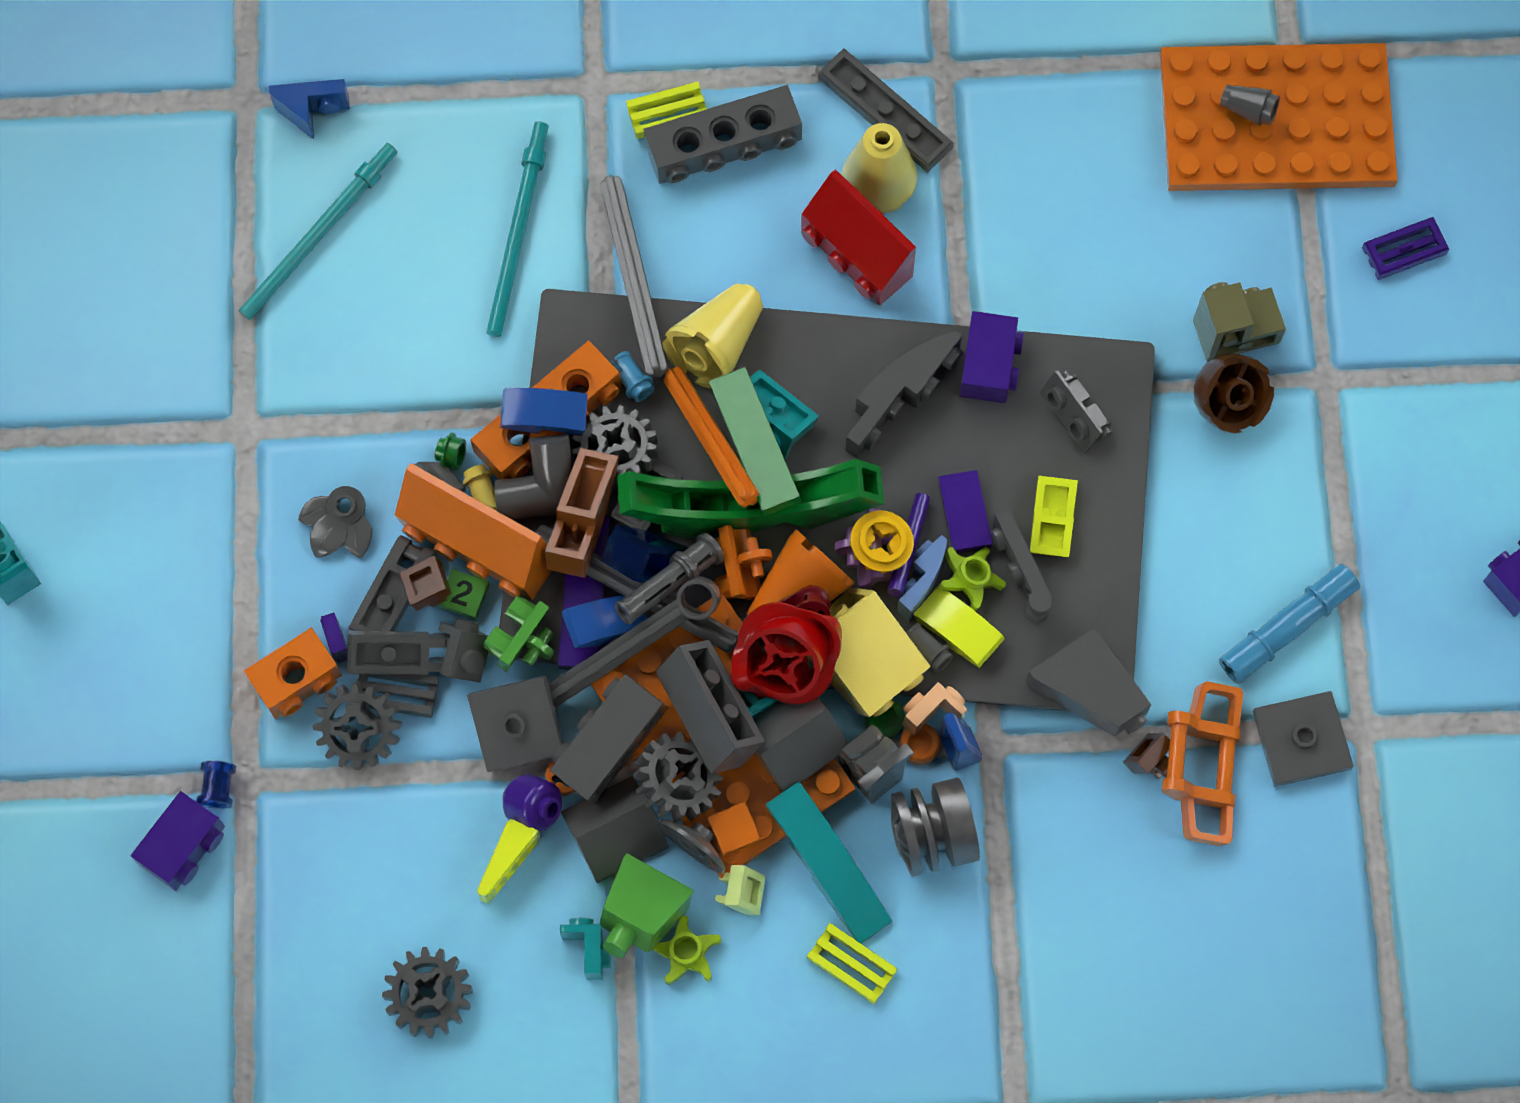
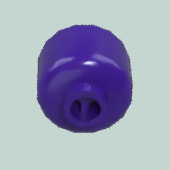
(532, 802)

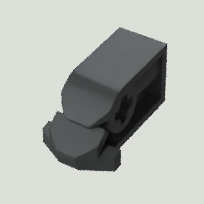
(874, 762)

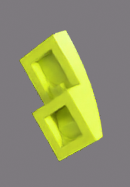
(1053, 516)
(959, 626)

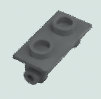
(1066, 398)

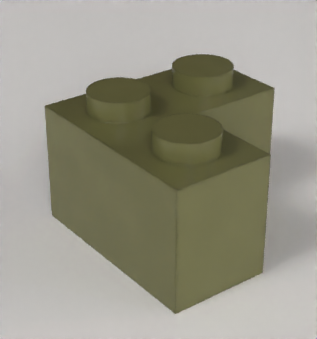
(1237, 319)

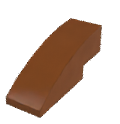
(581, 513)

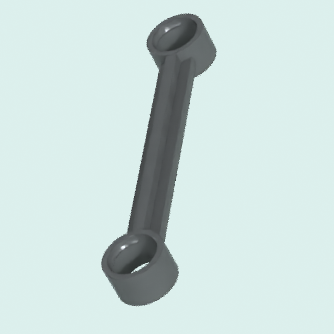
(631, 643)

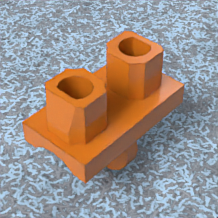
(742, 563)

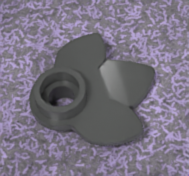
(334, 528)

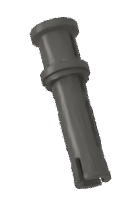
(681, 568)

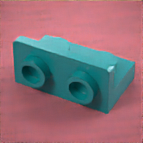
(785, 413)

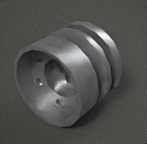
(934, 827)

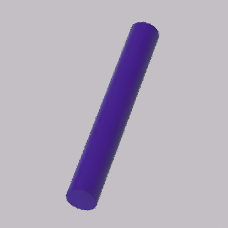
(915, 522)

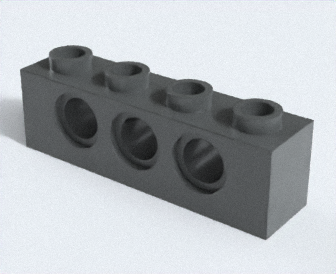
(733, 118)

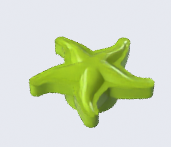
(971, 576)
(687, 952)

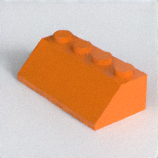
(472, 533)

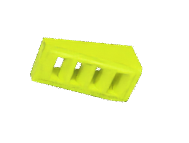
(512, 849)

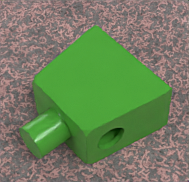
(641, 907)

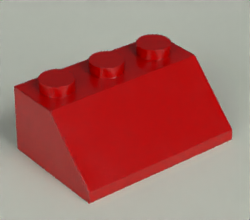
(858, 239)

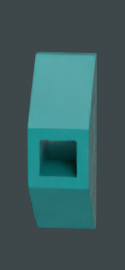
(15, 572)

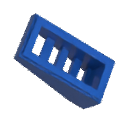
(959, 742)

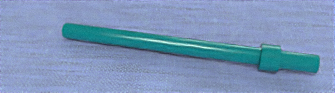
(533, 162)
(366, 176)

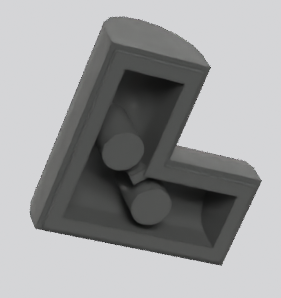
(542, 492)

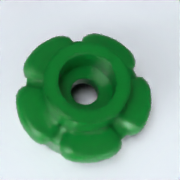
(451, 451)

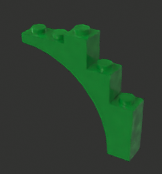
(698, 506)

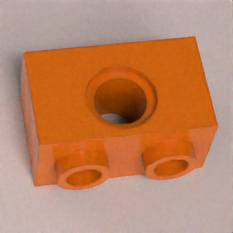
(302, 653)

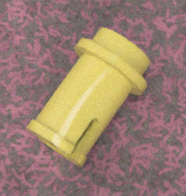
(480, 485)

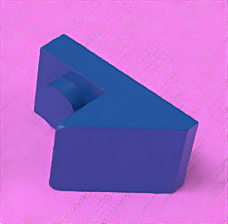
(300, 100)

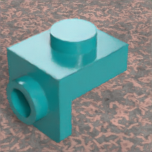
(594, 953)

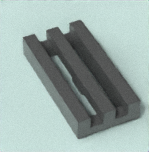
(417, 679)

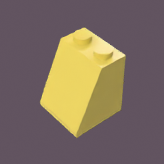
(875, 654)

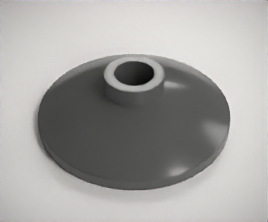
(694, 842)

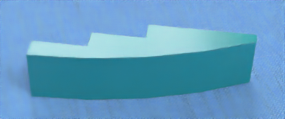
(829, 863)

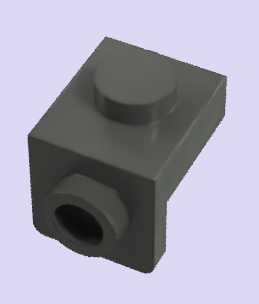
(465, 651)

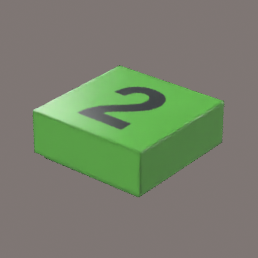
(466, 596)

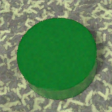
(889, 722)

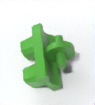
(529, 619)

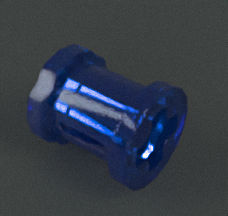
(216, 784)

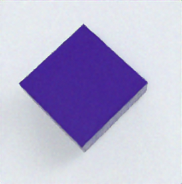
(334, 637)

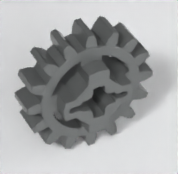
(614, 435)
(357, 708)
(664, 761)
(440, 979)

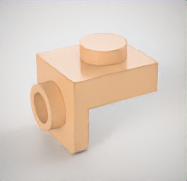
(922, 707)

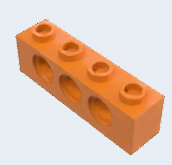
(584, 368)

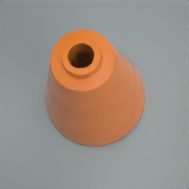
(798, 567)

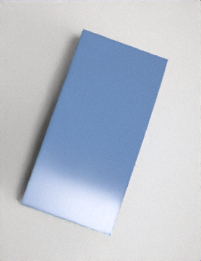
(927, 569)

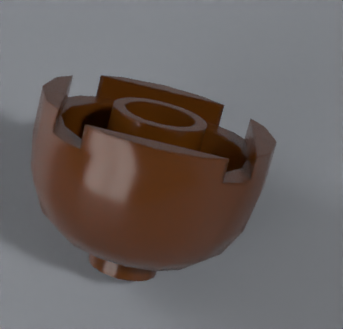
(1233, 392)

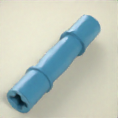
(1289, 623)

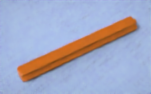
(711, 437)

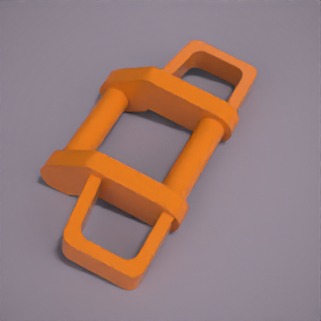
(1228, 735)

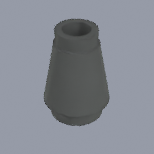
(1251, 103)

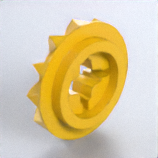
(883, 524)

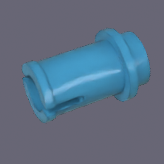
(634, 380)

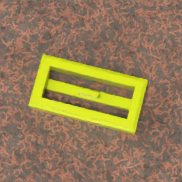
(667, 96)
(858, 948)

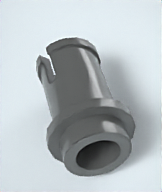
(934, 653)

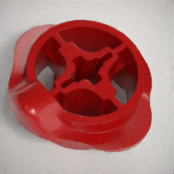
(789, 638)

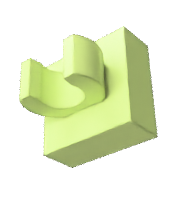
(743, 890)

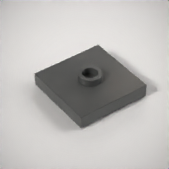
(516, 723)
(1302, 739)

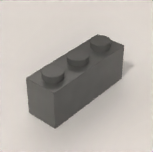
(710, 706)
(608, 737)

